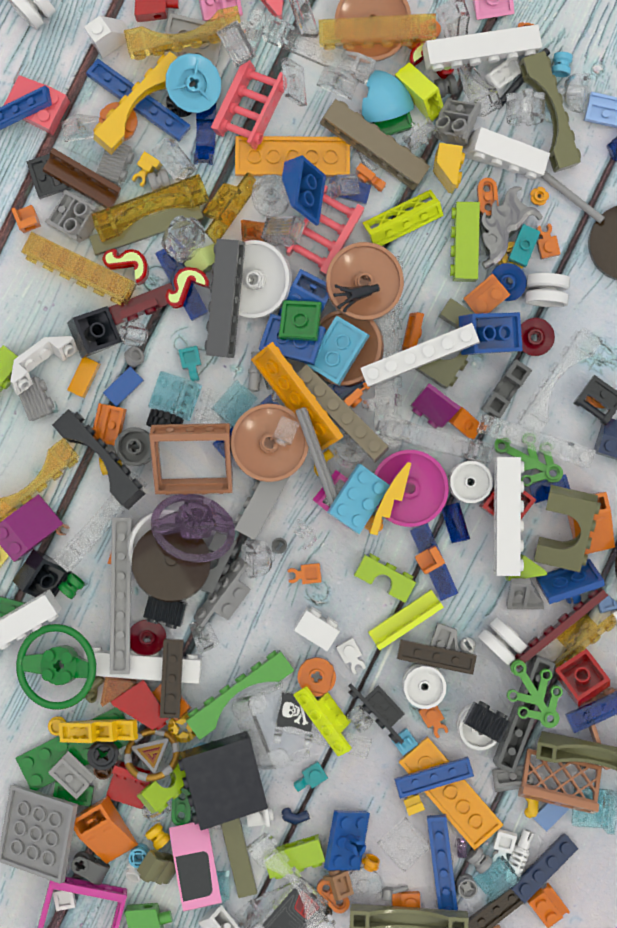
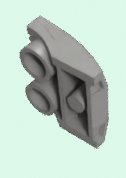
(456, 121)
(73, 217)

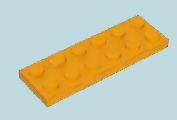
(326, 153)
(294, 393)
(456, 800)

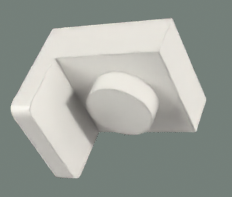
(261, 818)

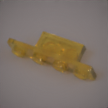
(227, 205)
(581, 635)

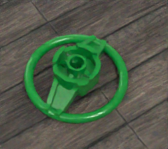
(48, 665)

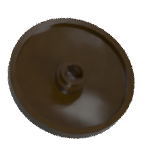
(603, 244)
(165, 575)

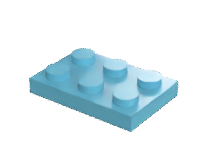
(339, 350)
(358, 498)

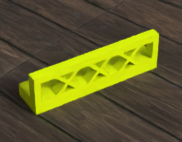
(405, 220)
(405, 619)

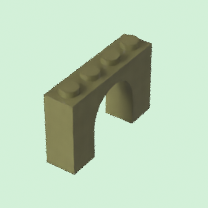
(444, 371)
(569, 553)

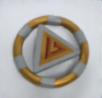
(152, 754)

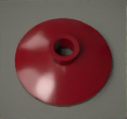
(544, 333)
(143, 630)

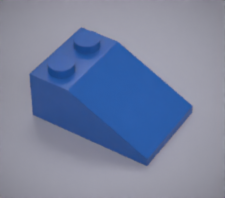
(304, 187)
(495, 332)

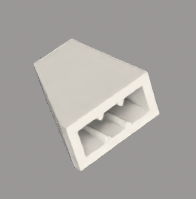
(106, 34)

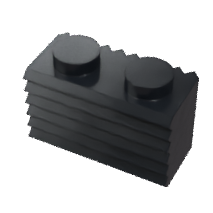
(167, 612)
(486, 721)

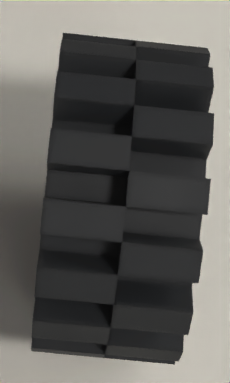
(159, 417)

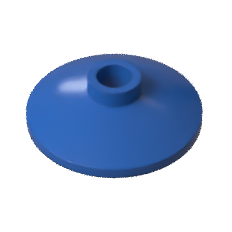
(519, 279)

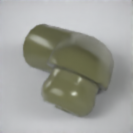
(91, 697)

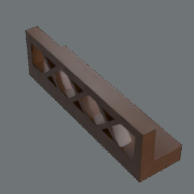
(81, 179)

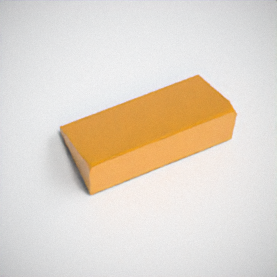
(84, 377)

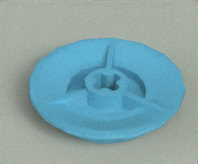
(189, 69)

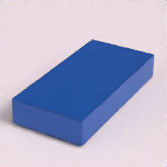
(123, 386)

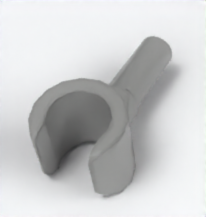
(388, 891)

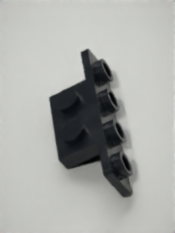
(382, 707)

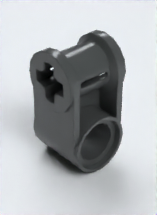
(92, 868)

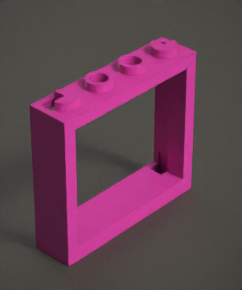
(89, 889)

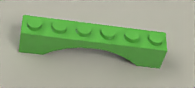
(206, 718)

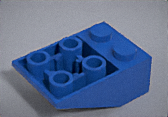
(308, 288)

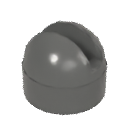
(275, 543)

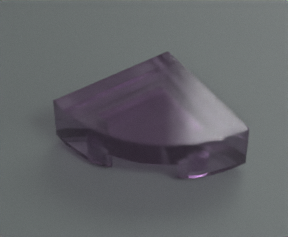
(461, 848)

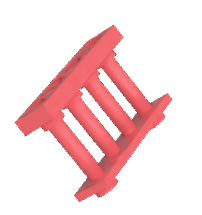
(231, 106)
(333, 246)

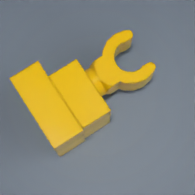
(148, 165)
(413, 804)

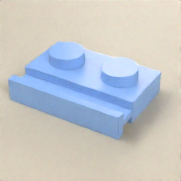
(602, 109)

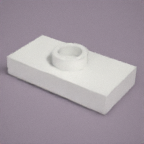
(504, 73)

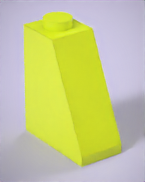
(422, 91)

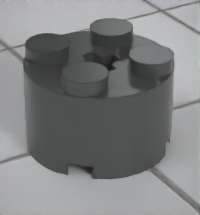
(126, 440)

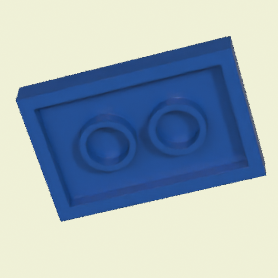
(297, 350)
(566, 583)
(347, 840)

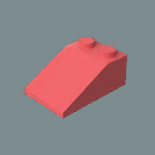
(45, 119)

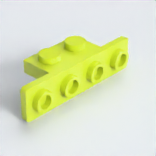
(326, 717)

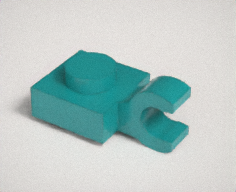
(190, 359)
(313, 776)

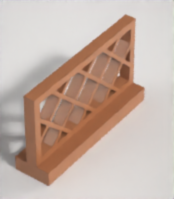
(561, 798)

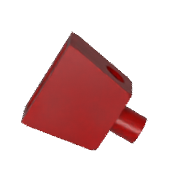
(153, 9)

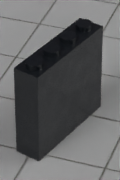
(222, 780)

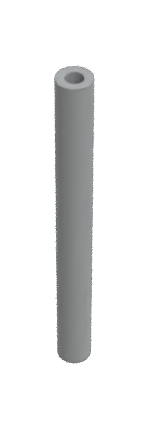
(573, 197)

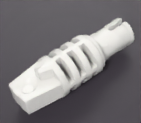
(521, 852)

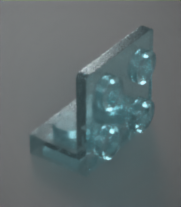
(175, 395)
(604, 818)

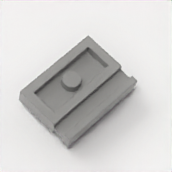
(72, 775)

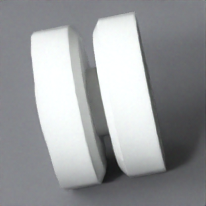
(28, 10)
(547, 290)
(481, 482)
(505, 638)
(428, 696)
(471, 736)

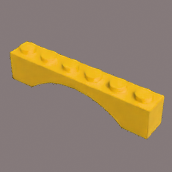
(111, 132)

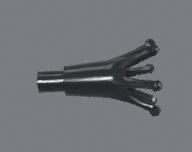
(355, 294)

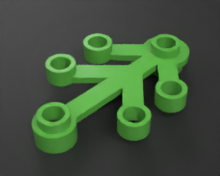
(532, 462)
(536, 696)

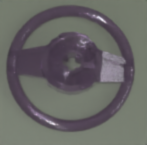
(194, 520)

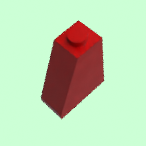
(141, 705)

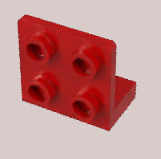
(126, 787)

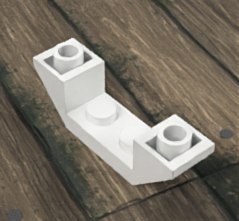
(60, 346)

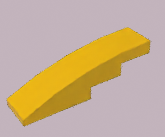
(395, 492)
(98, 730)

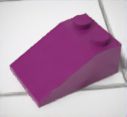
(434, 406)
(27, 527)

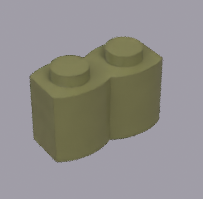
(157, 867)

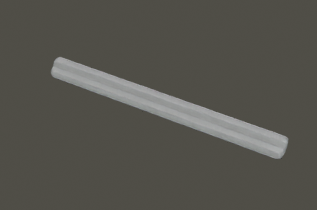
(317, 454)

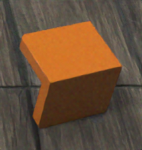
(26, 218)
(429, 559)

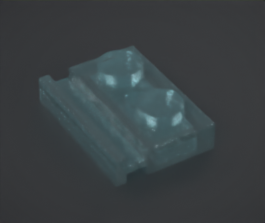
(234, 403)
(497, 878)

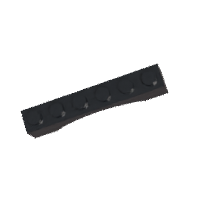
(122, 485)

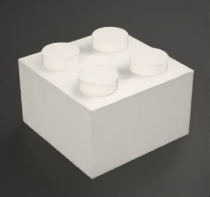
(317, 628)

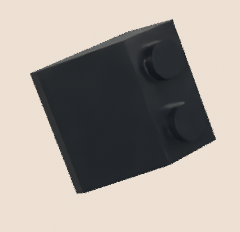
(94, 331)
(40, 574)

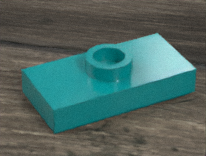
(524, 245)

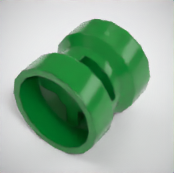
(71, 585)

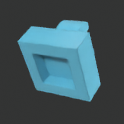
(409, 742)

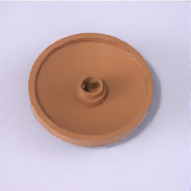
(373, 8)
(365, 265)
(370, 353)
(256, 449)

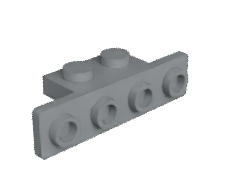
(228, 596)

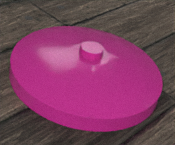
(424, 491)

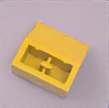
(447, 165)

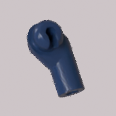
(294, 818)

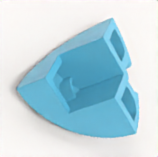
(385, 98)

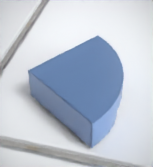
(607, 604)

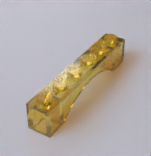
(145, 42)
(182, 194)
(58, 458)

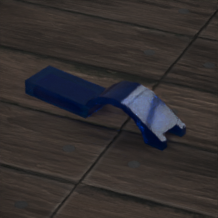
(205, 136)

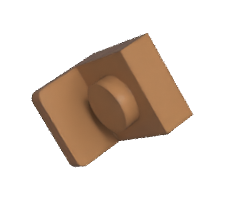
(340, 883)

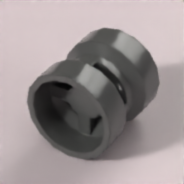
(447, 85)

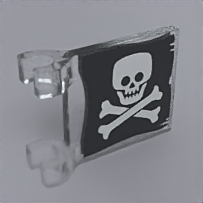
(293, 719)

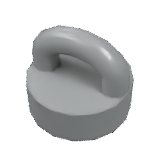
(134, 356)

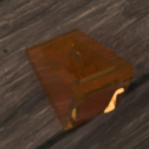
(251, 230)
(114, 687)

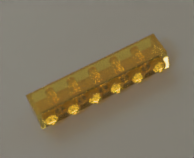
(377, 30)
(78, 268)

